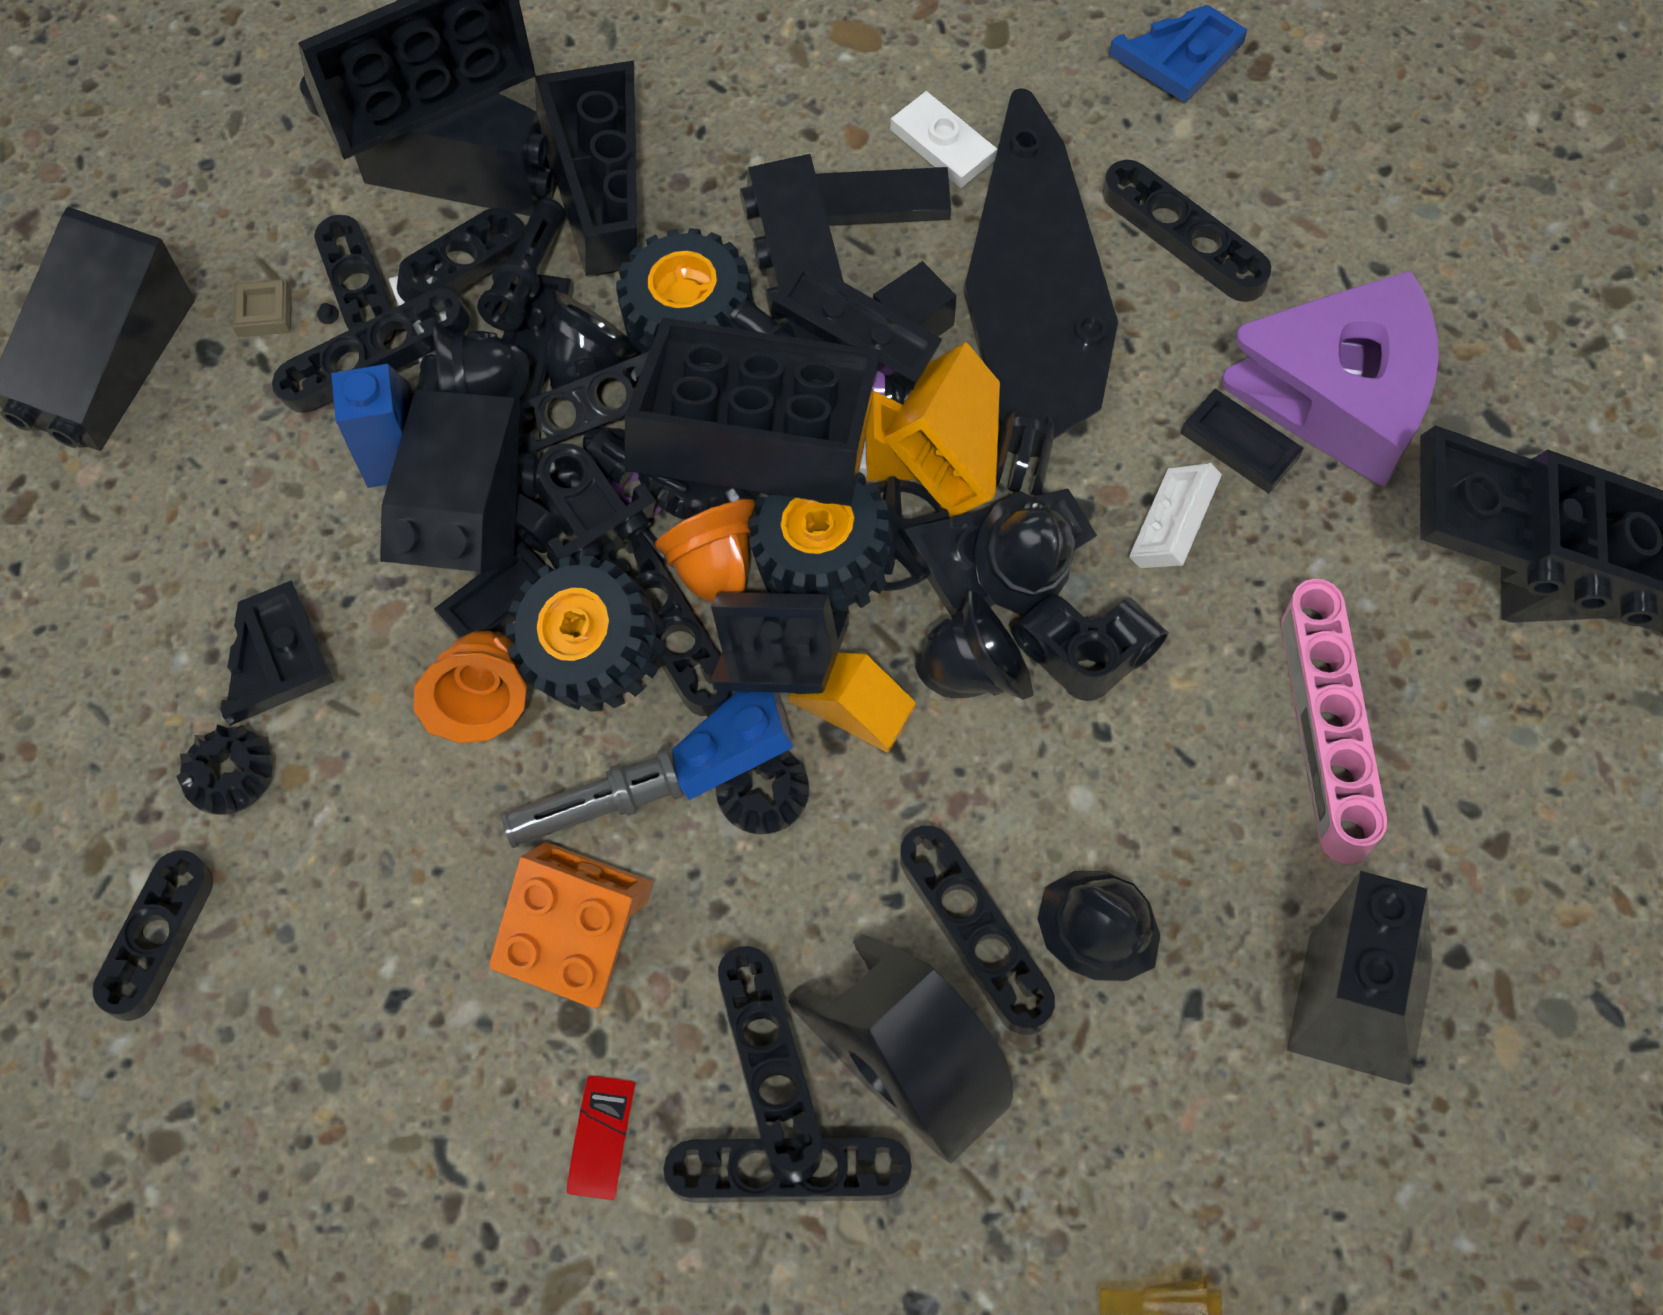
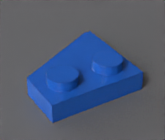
(1182, 50)
(731, 741)

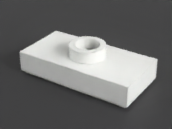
(943, 139)
(1175, 516)

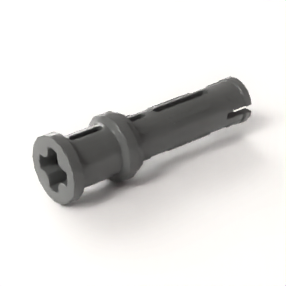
(625, 791)

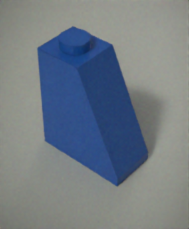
(371, 416)

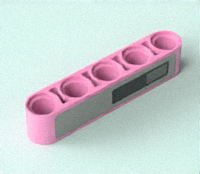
(1327, 744)

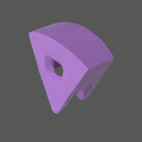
(1345, 371)

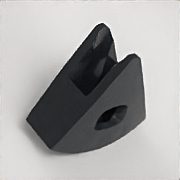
(915, 1047)

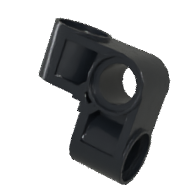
(1061, 637)

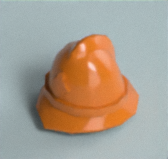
(711, 549)
(471, 690)

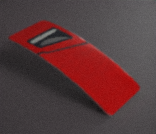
(600, 1137)

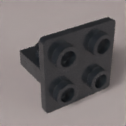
(776, 642)

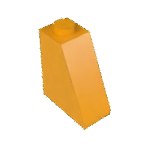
(951, 430)

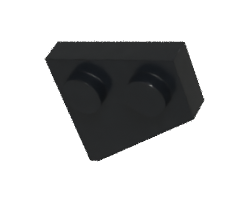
(272, 654)

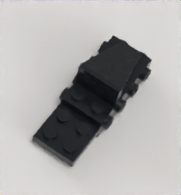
(1561, 529)

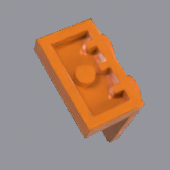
(566, 922)

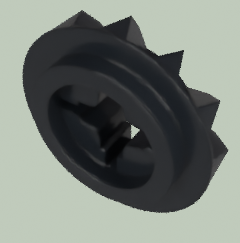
(233, 790)
(755, 813)

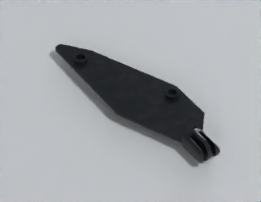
(1038, 294)

